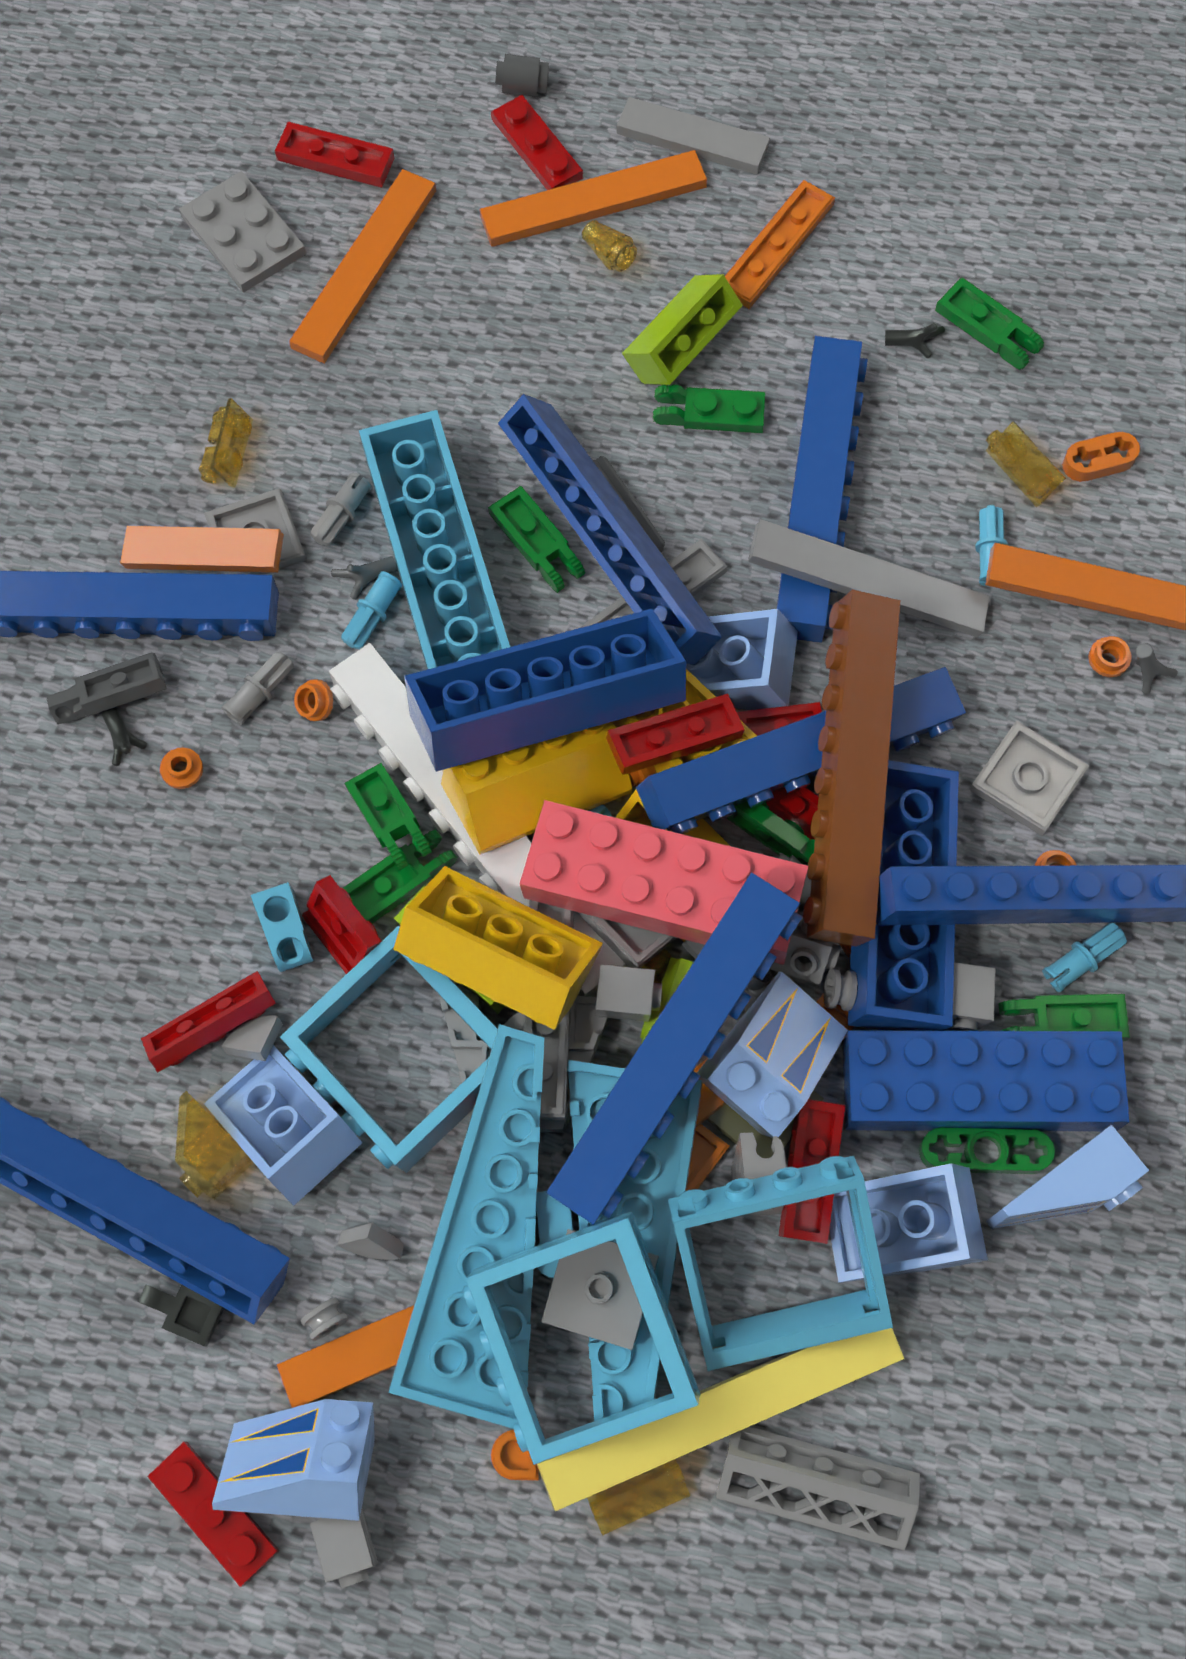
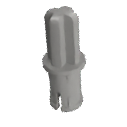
(340, 509)
(257, 688)

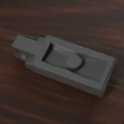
(108, 688)

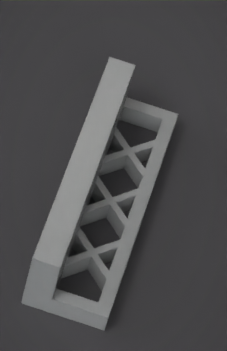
(822, 1477)

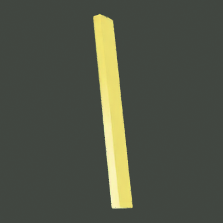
(720, 1412)

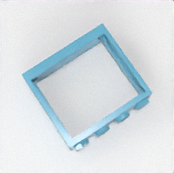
(333, 1003)
(656, 1313)
(798, 1325)

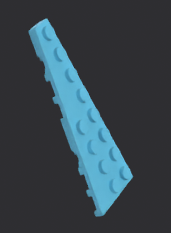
(482, 1221)
(622, 1375)

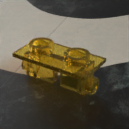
(230, 433)
(1024, 463)
(638, 1497)

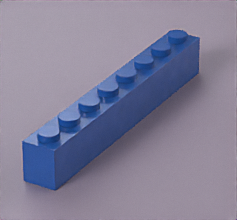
(823, 472)
(607, 525)
(138, 604)
(784, 758)
(1031, 894)
(673, 1049)
(138, 1216)

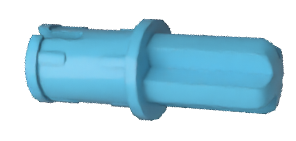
(990, 532)
(371, 610)
(1085, 956)

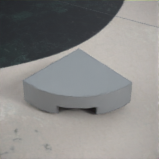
(253, 1038)
(371, 1242)

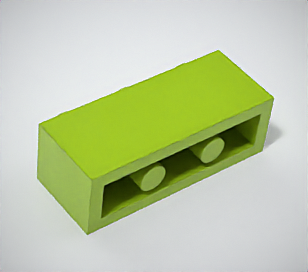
(682, 329)

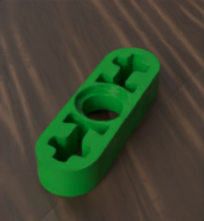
(1020, 1140)

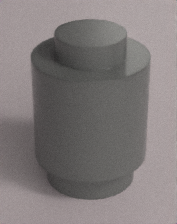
(522, 75)

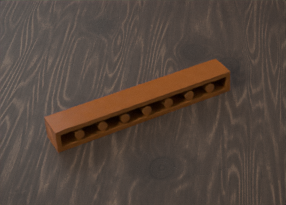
(853, 770)

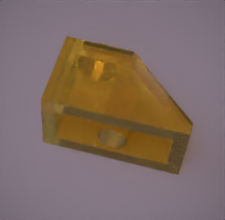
(206, 1151)

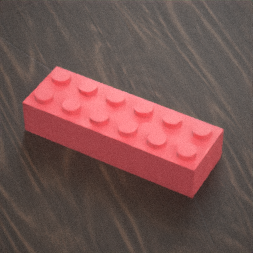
(644, 874)

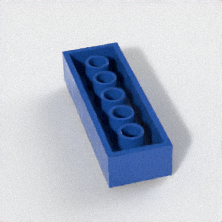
(545, 688)
(909, 969)
(984, 1080)

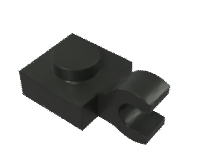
(187, 1312)

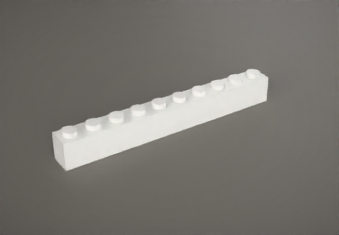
(383, 713)

